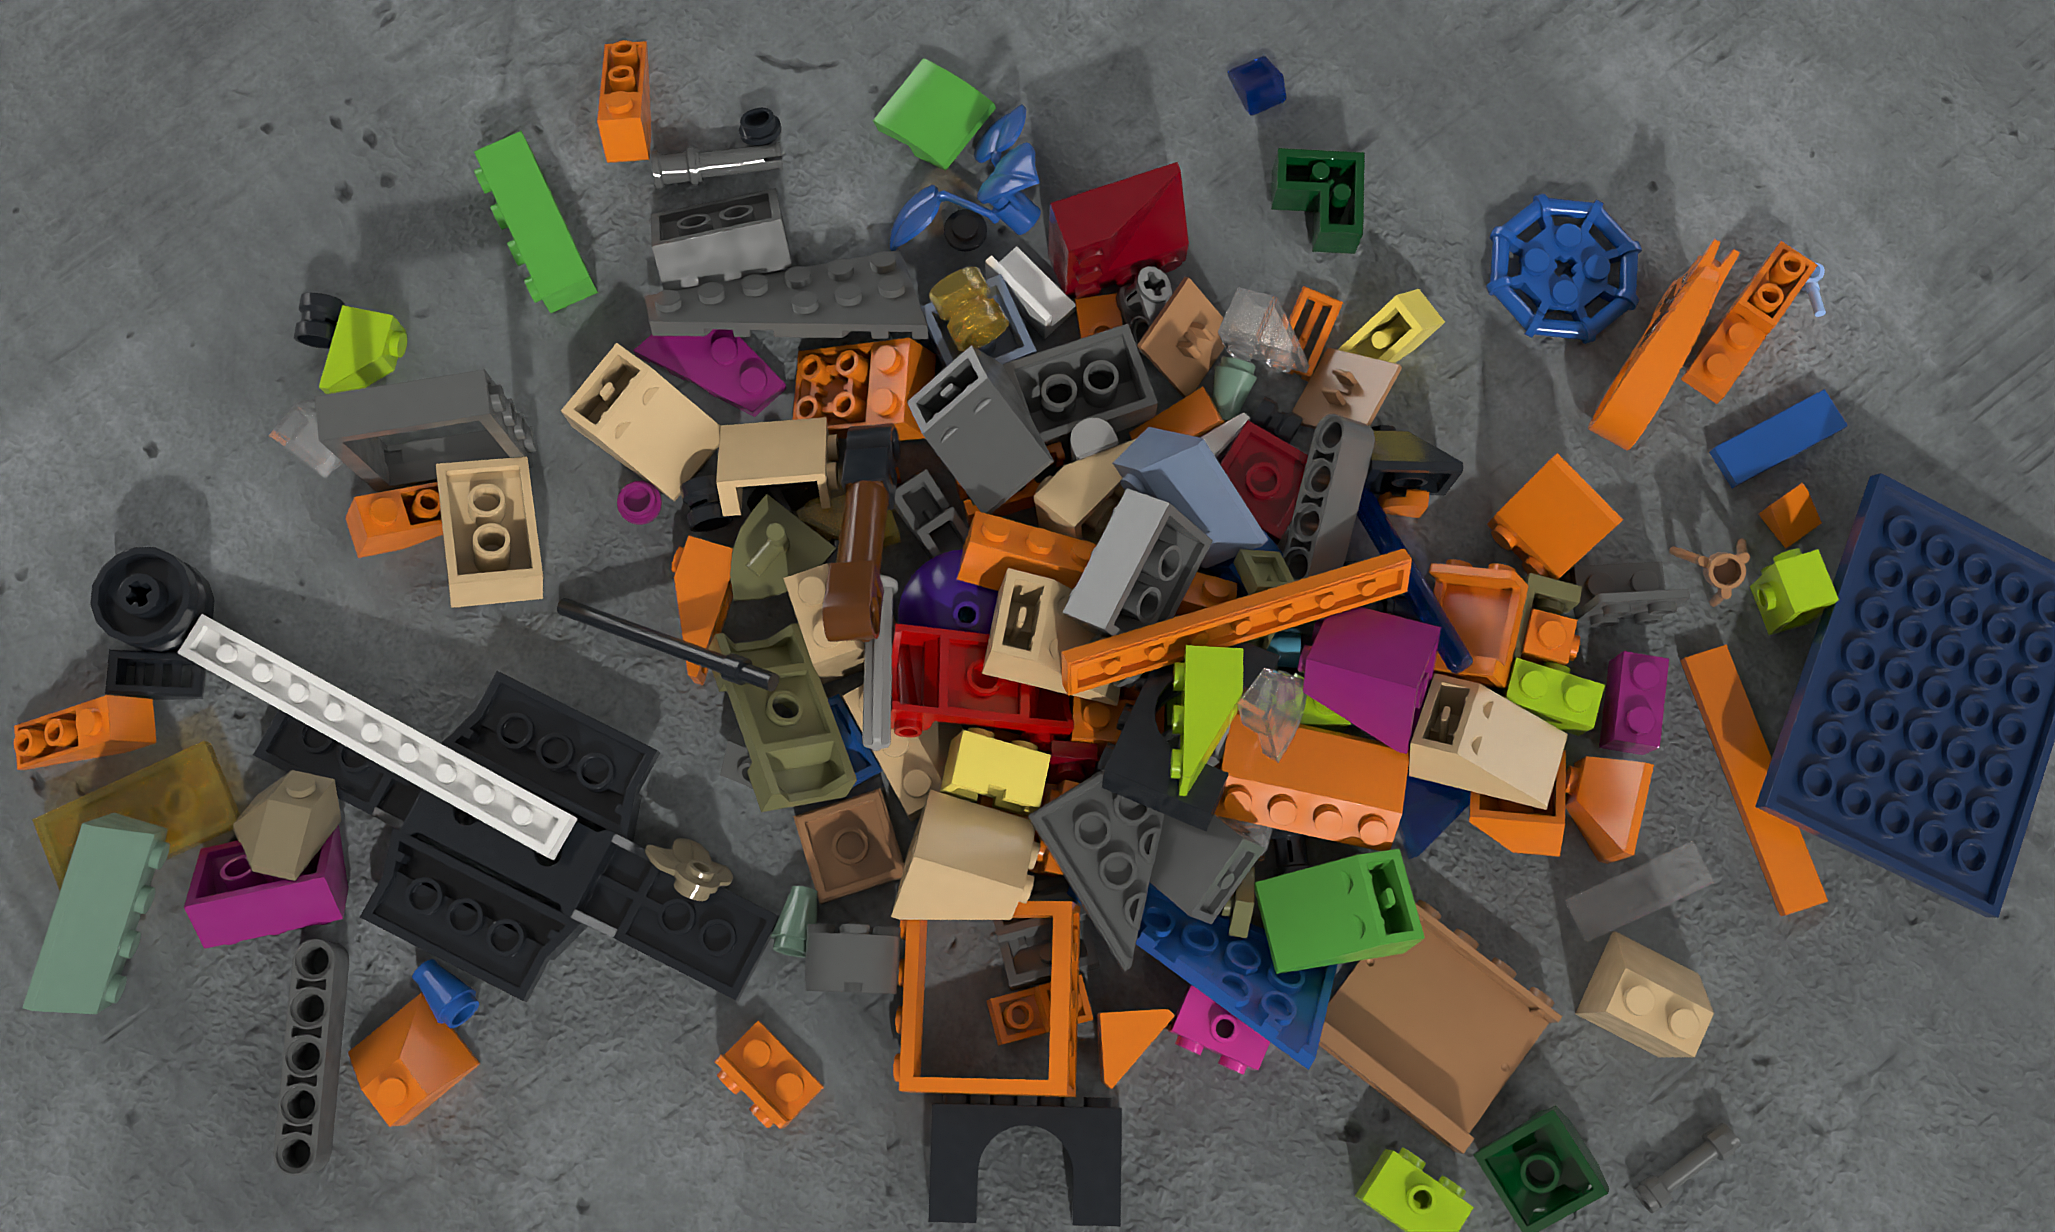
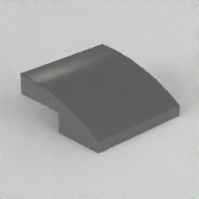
(1028, 941)

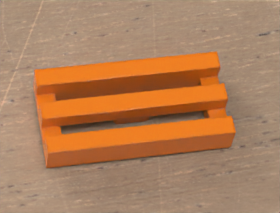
(1320, 300)

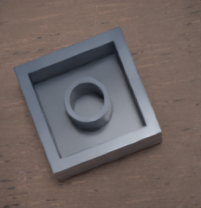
(1009, 346)

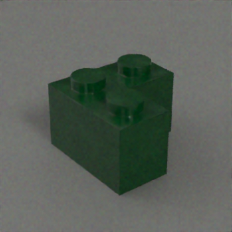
(1329, 187)

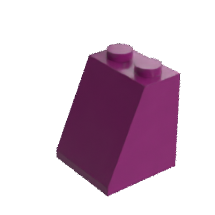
(1372, 671)

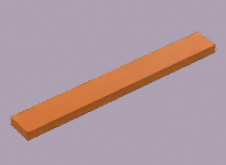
(1235, 621)

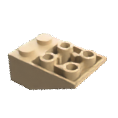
(643, 421)
(1032, 633)
(1485, 744)

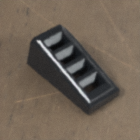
(117, 669)

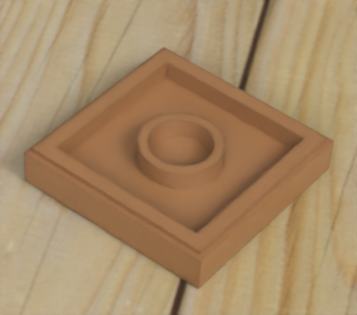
(850, 846)

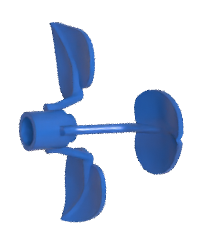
(1000, 189)

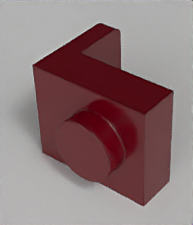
(1070, 761)

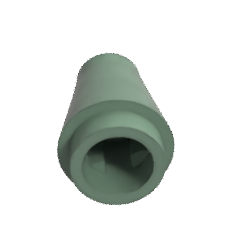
(1232, 386)
(791, 927)

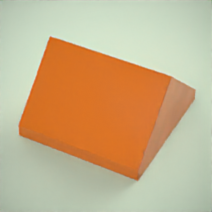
(1125, 1038)

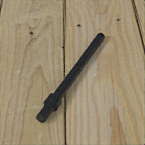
(731, 667)

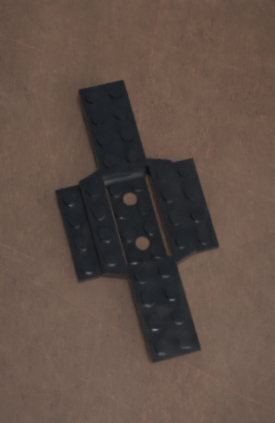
(597, 882)

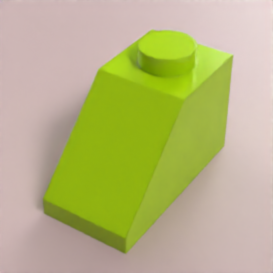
(362, 350)

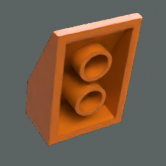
(1553, 520)

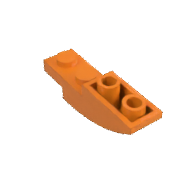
(1748, 322)

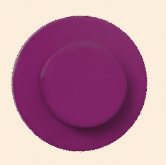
(639, 502)

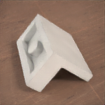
(1032, 291)

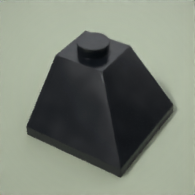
(1408, 462)

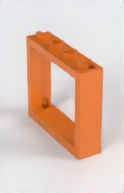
(1062, 1011)

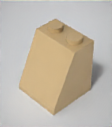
(829, 659)
(966, 863)
(1647, 999)

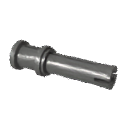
(696, 165)

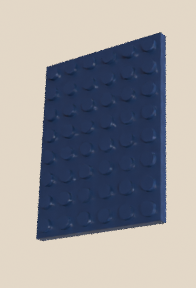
(1924, 700)

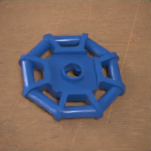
(1569, 245)

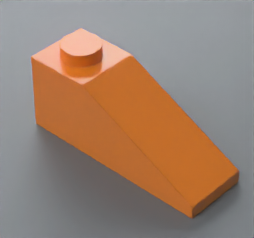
(702, 594)

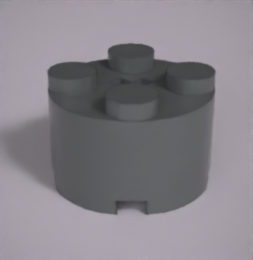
(852, 959)

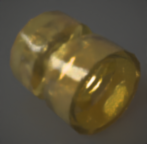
(965, 302)

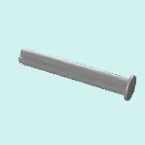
(878, 676)

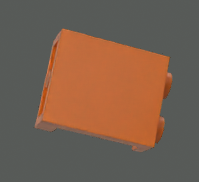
(1486, 614)

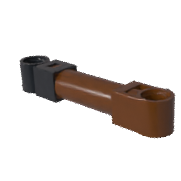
(854, 583)

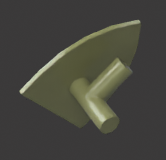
(771, 548)

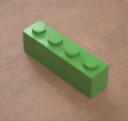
(535, 223)

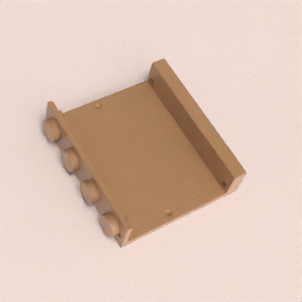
(1436, 1028)

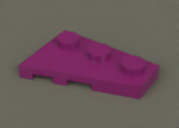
(717, 364)

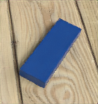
(1778, 438)

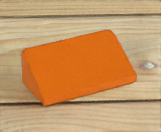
(1190, 416)

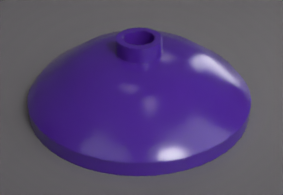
(936, 596)

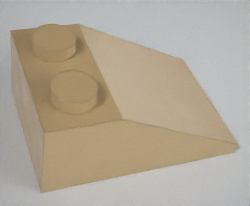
(1081, 496)
(489, 531)

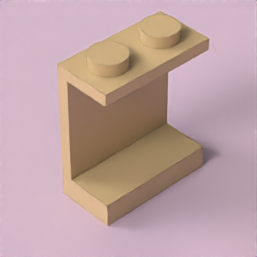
(775, 455)

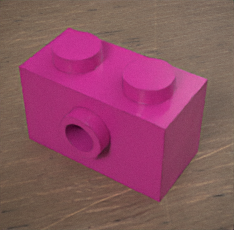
(1207, 1025)

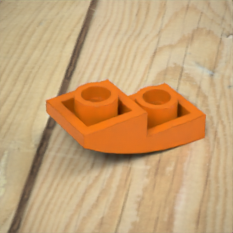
(1028, 1012)

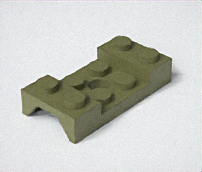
(794, 757)

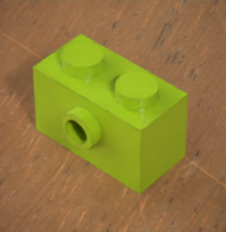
(1793, 590)
(1554, 695)
(1411, 1197)

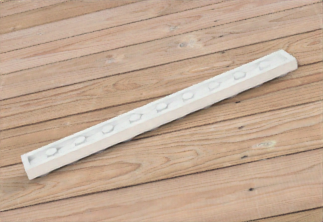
(379, 737)

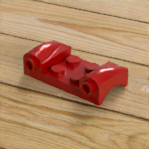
(942, 681)

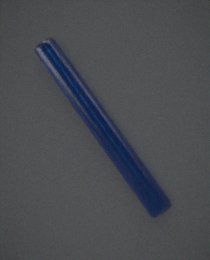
(1419, 593)

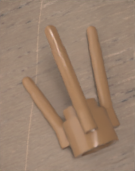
(1720, 569)

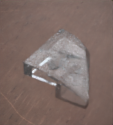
(1274, 710)

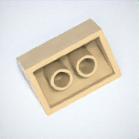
(911, 763)

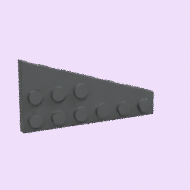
(801, 302)

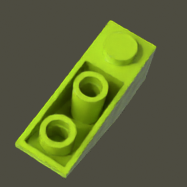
(1210, 692)

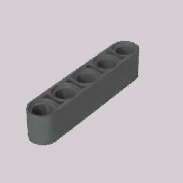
(1328, 500)
(296, 1076)

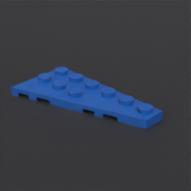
(1239, 974)

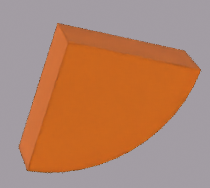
(1410, 506)

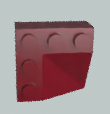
(1117, 231)

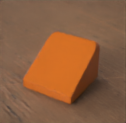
(1791, 516)

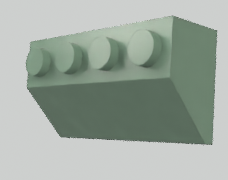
(97, 916)

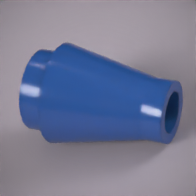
(446, 995)

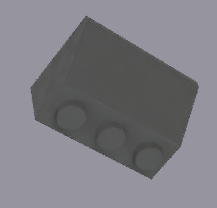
(720, 240)
(1085, 380)
(1138, 567)

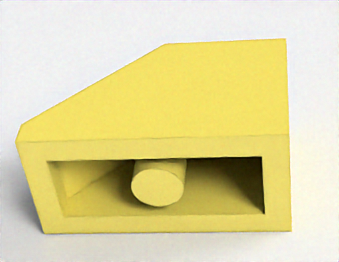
(1396, 328)

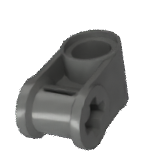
(1144, 305)

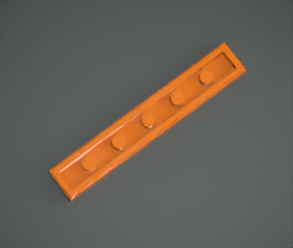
(1745, 765)

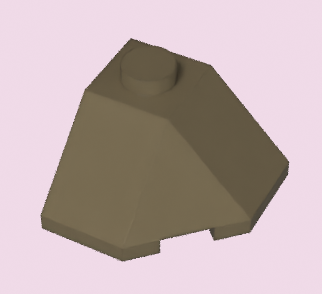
(288, 824)

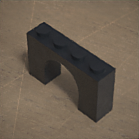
(1142, 758)
(1087, 1131)

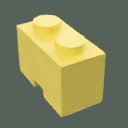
(997, 769)

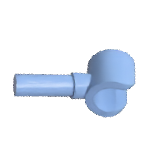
(1812, 289)

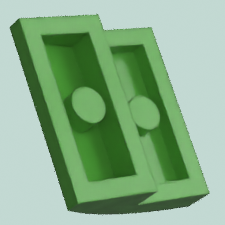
(934, 114)

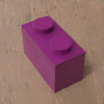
(1634, 703)

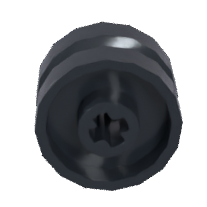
(150, 599)

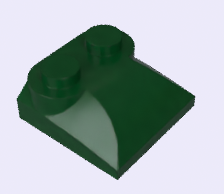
(1542, 1170)

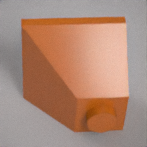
(1608, 803)
(1522, 826)
(410, 1062)

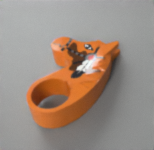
(1661, 351)

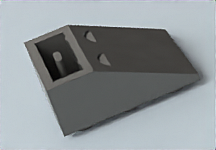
(980, 429)

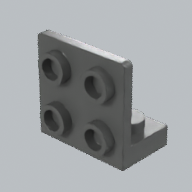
(1624, 593)

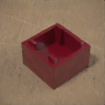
(1266, 477)

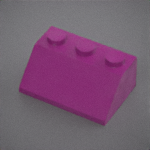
(236, 904)

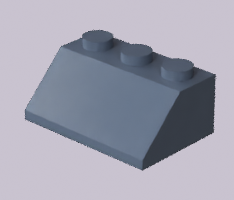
(1192, 480)

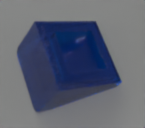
(1258, 85)

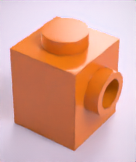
(1550, 638)

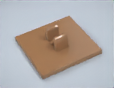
(1184, 338)
(1346, 387)

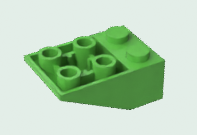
(1339, 912)

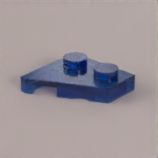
(1428, 812)

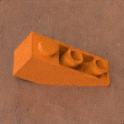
(625, 102)
(394, 519)
(86, 732)

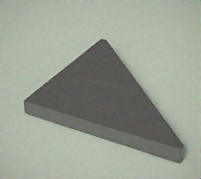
(1105, 855)

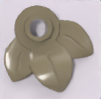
(691, 867)

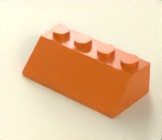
(1320, 788)

